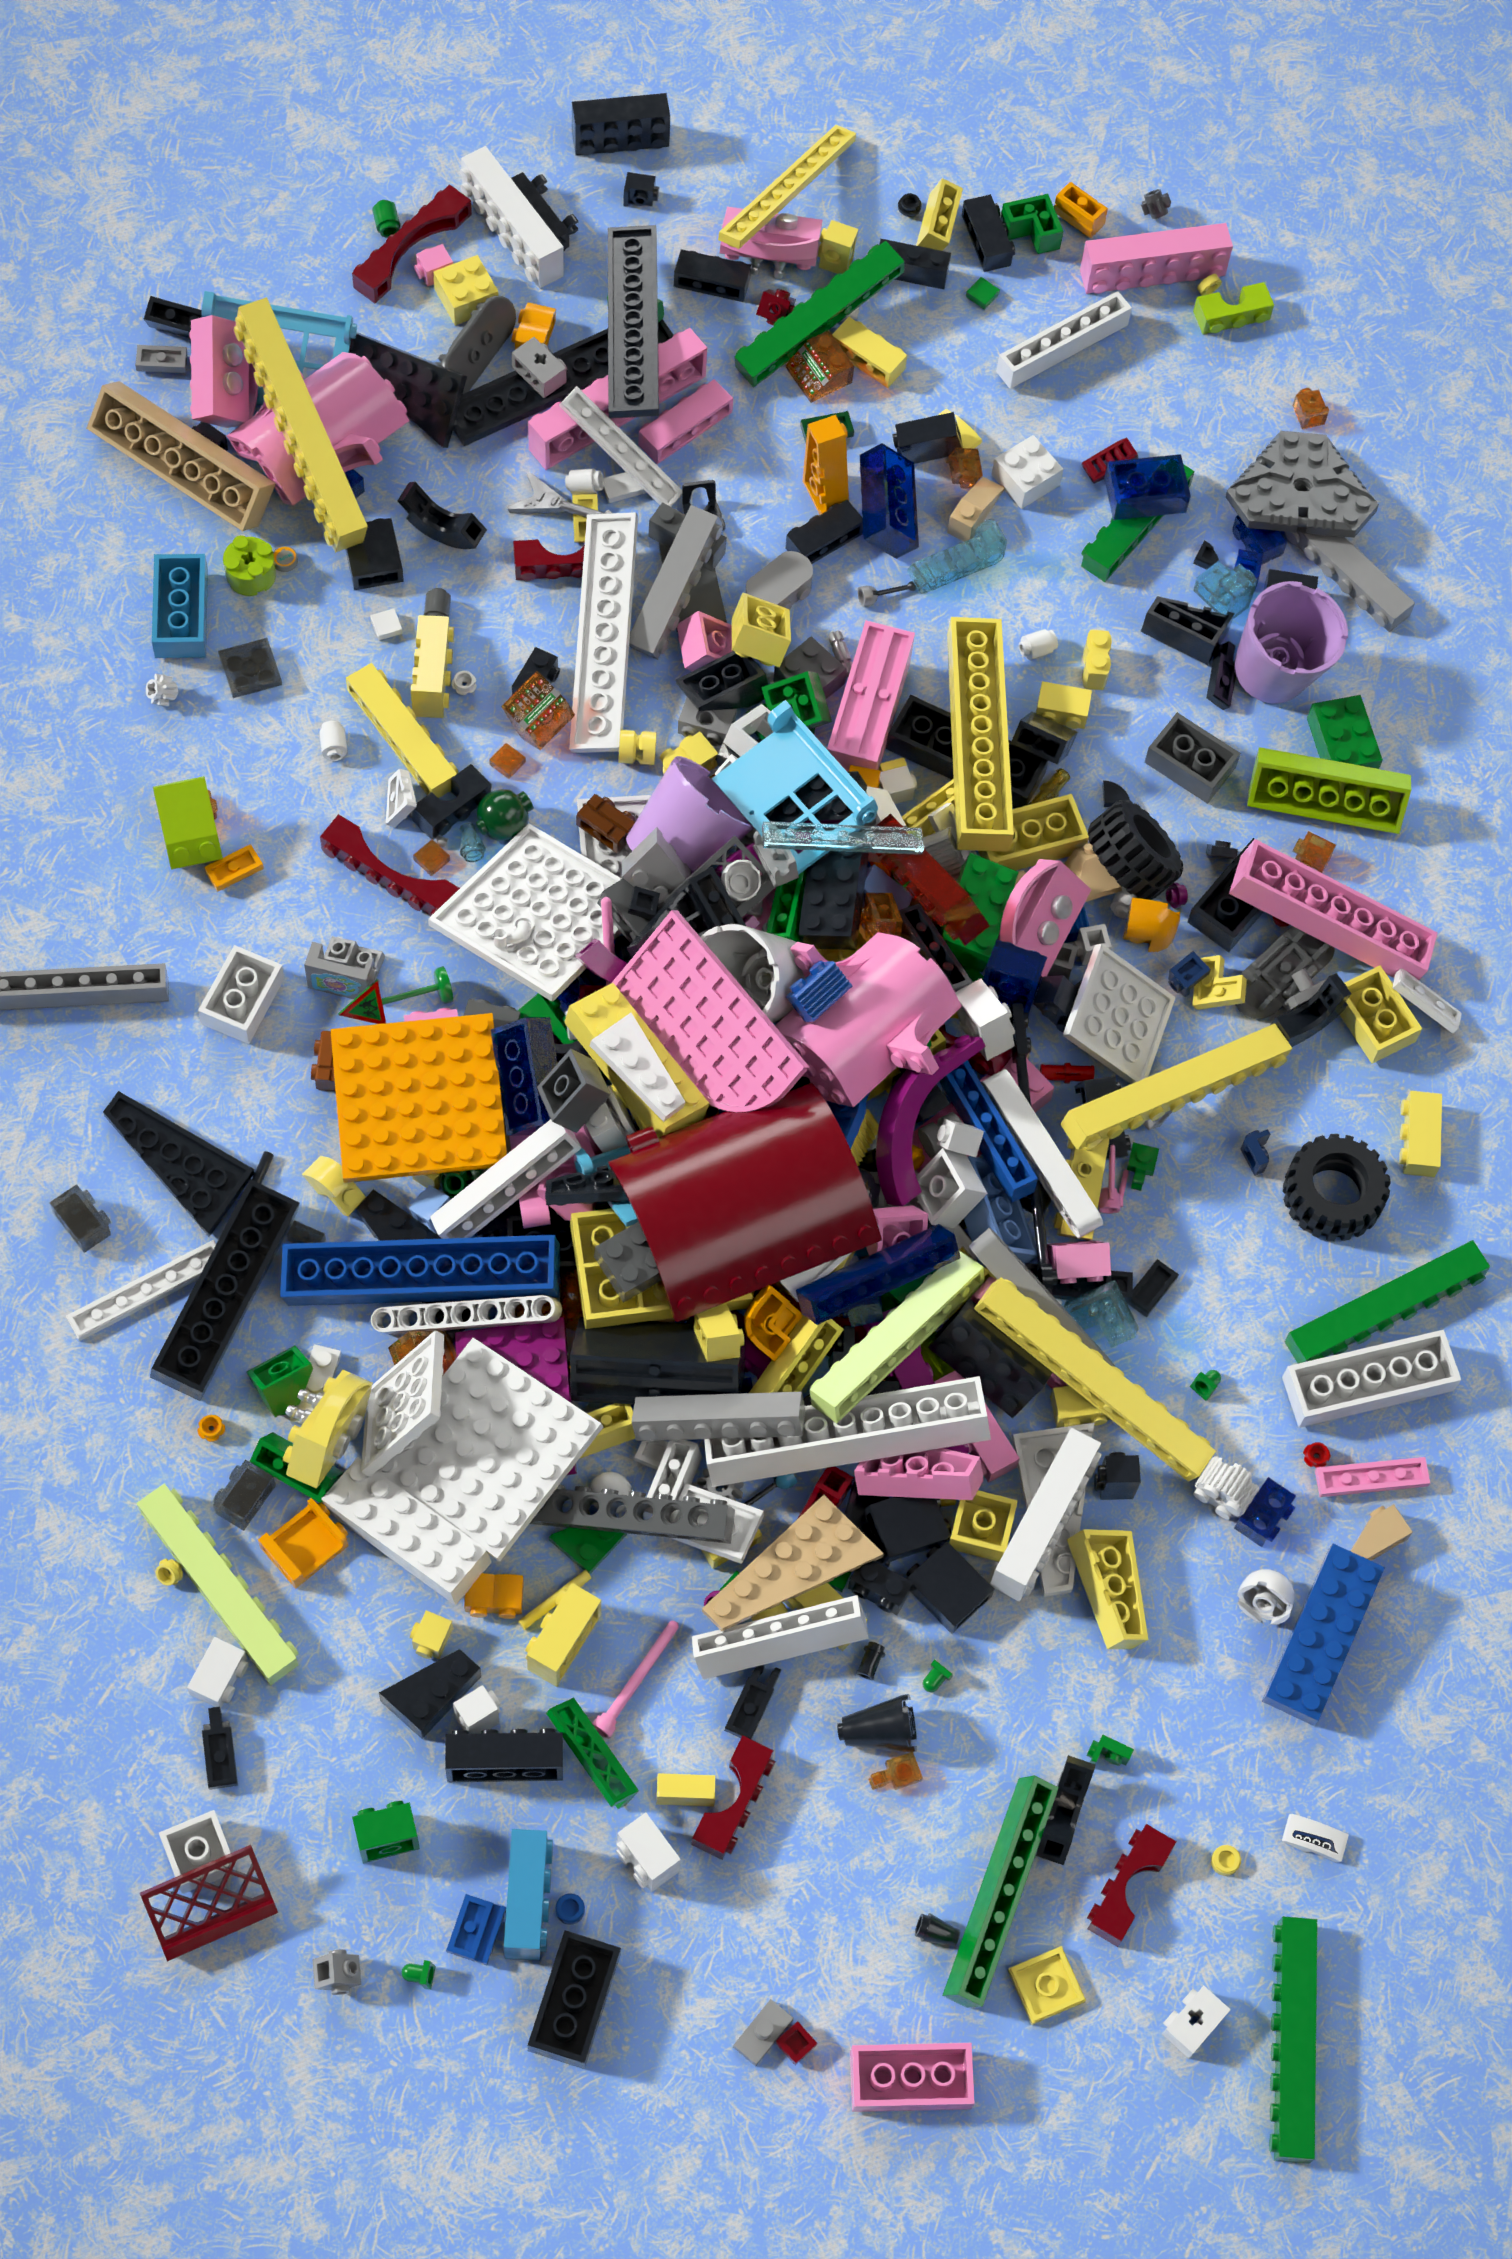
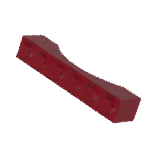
(443, 213)
(345, 842)

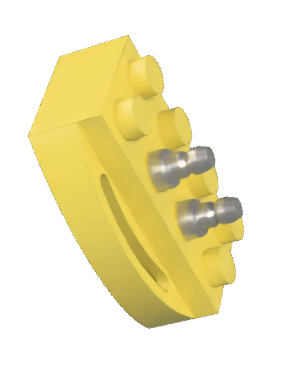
(327, 1428)

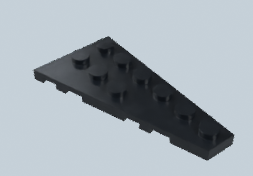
(191, 1169)

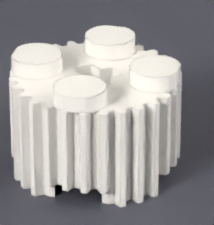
(1226, 1488)

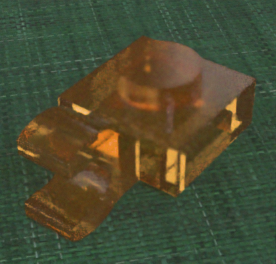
(900, 1771)

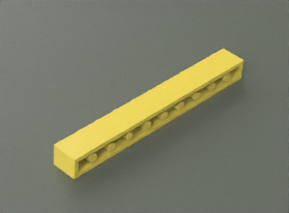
(1175, 1087)
(1095, 1379)

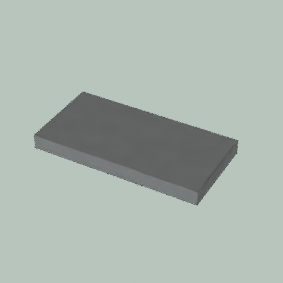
(704, 596)

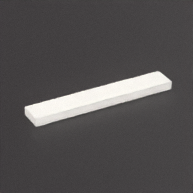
(620, 447)
(140, 1293)

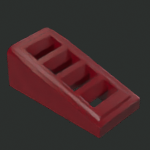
(1121, 450)

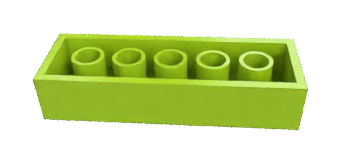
(1329, 790)

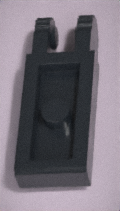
(751, 1704)

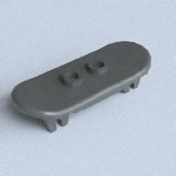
(480, 339)
(1270, 974)

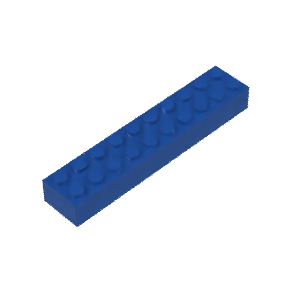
(420, 1270)

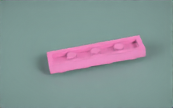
(1372, 1477)

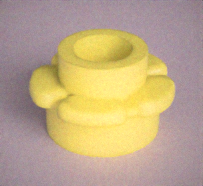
(169, 1572)

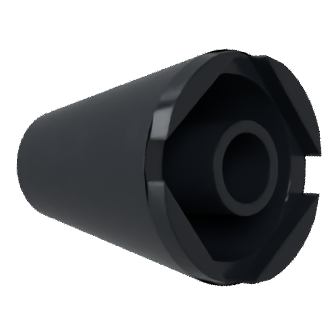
(881, 1726)

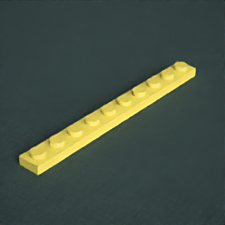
(786, 187)

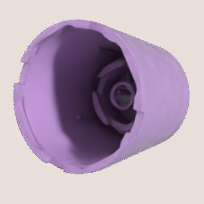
(1289, 641)
(689, 814)

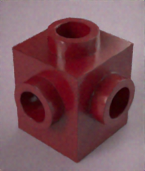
(775, 305)

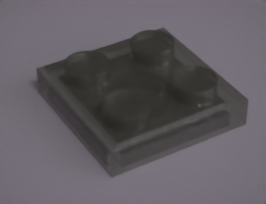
(250, 667)

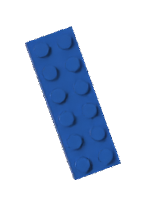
(1323, 1634)

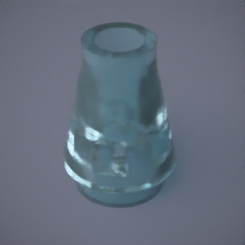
(471, 845)

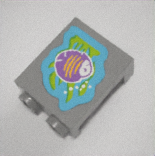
(336, 977)

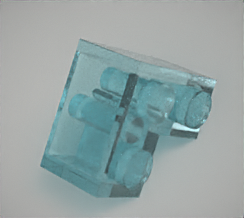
(1226, 588)
(1108, 1309)

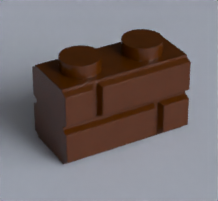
(605, 822)

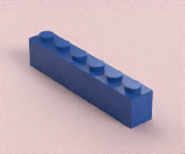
(997, 1141)

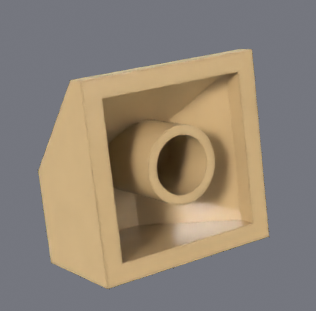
(1087, 867)

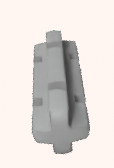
(840, 650)

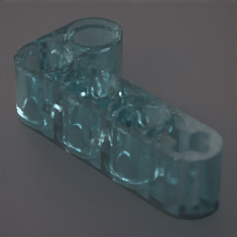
(960, 560)

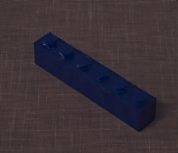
(878, 1274)

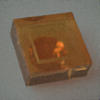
(507, 760)
(431, 857)

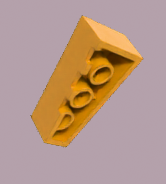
(826, 463)

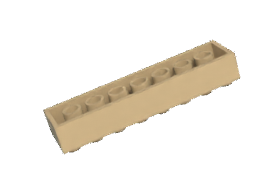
(180, 455)

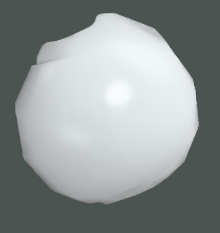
(741, 880)
(613, 1481)

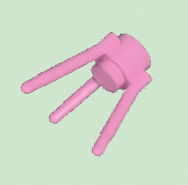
(1110, 1200)

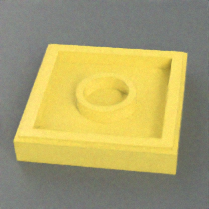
(1046, 1985)

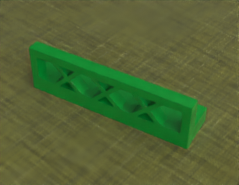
(593, 1753)

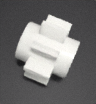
(161, 690)

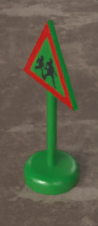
(369, 1005)

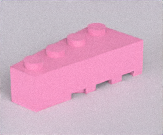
(921, 1475)

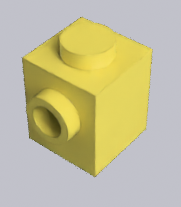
(431, 1635)

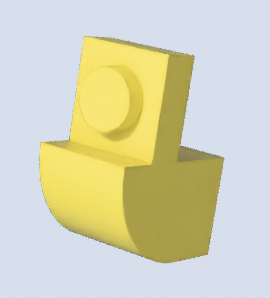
(327, 1179)

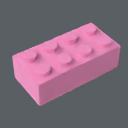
(911, 2077)

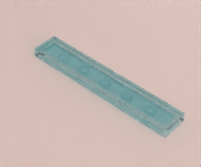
(842, 838)

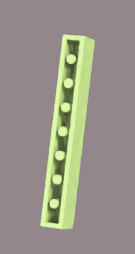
(896, 1337)
(218, 1584)

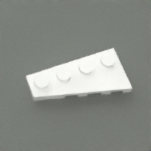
(637, 1064)

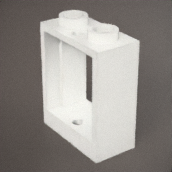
(739, 733)

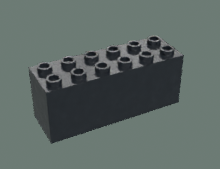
(647, 1361)

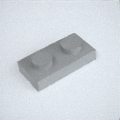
(161, 359)

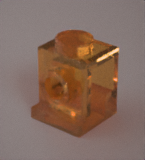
(1310, 408)
(965, 467)
(1314, 851)

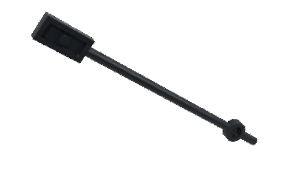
(1022, 1047)

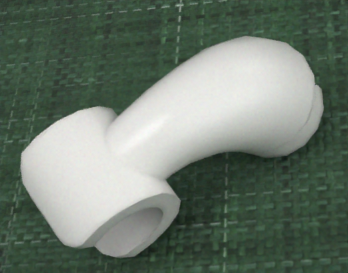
(521, 933)

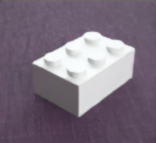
(241, 994)

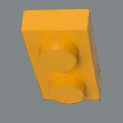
(234, 867)

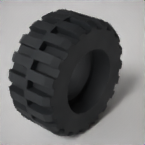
(1135, 850)
(1350, 1159)

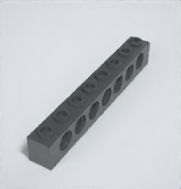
(716, 1529)

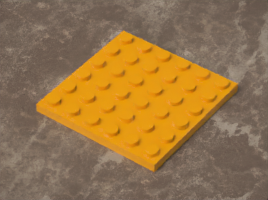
(417, 1097)

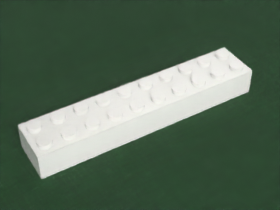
(874, 1429)

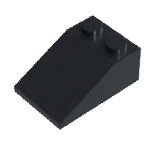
(725, 683)

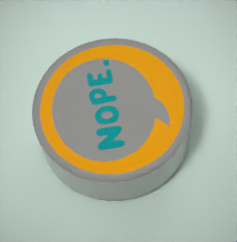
(285, 558)

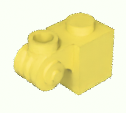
(694, 748)

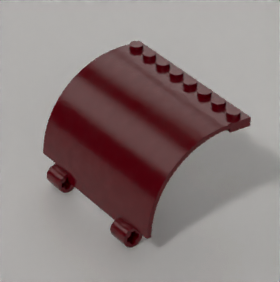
(746, 1199)

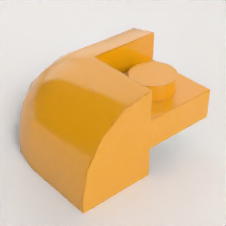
(1151, 923)
(770, 1321)

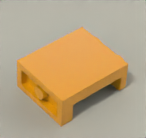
(305, 1543)

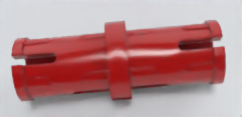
(1067, 1072)

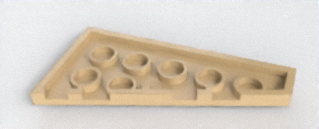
(801, 1559)

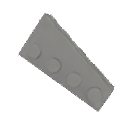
(655, 866)

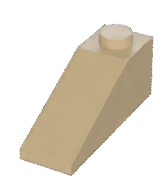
(974, 509)
(1382, 1533)

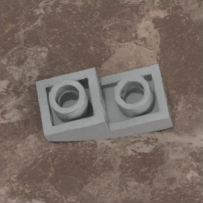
(350, 954)

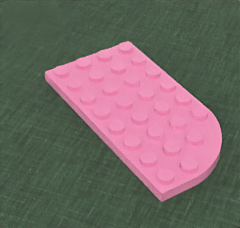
(708, 1020)

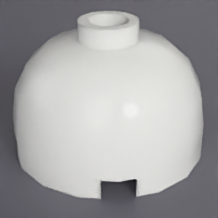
(1266, 1595)

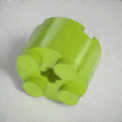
(249, 565)

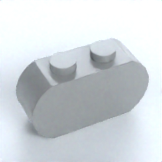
(783, 580)

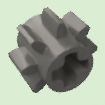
(1156, 204)

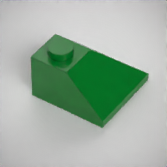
(281, 1379)

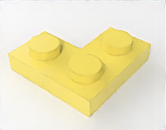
(1216, 990)

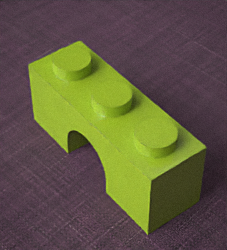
(1216, 315)

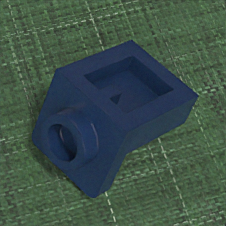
(1187, 973)
(1255, 1155)

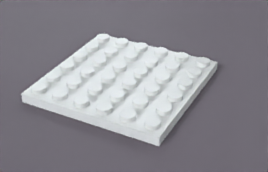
(537, 883)
(493, 1450)

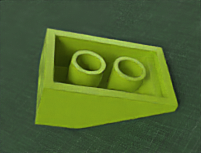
(187, 822)

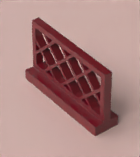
(215, 1926)

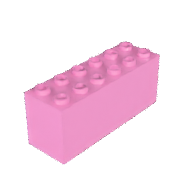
(871, 696)

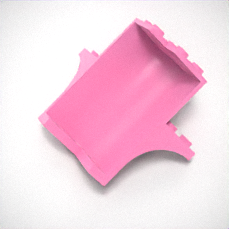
(354, 410)
(877, 1023)

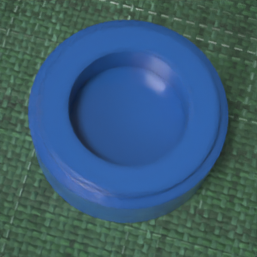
(570, 1909)

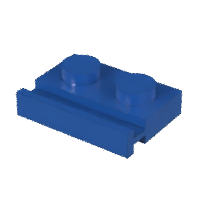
(476, 1929)

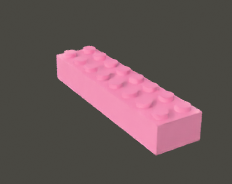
(557, 436)
(1332, 911)

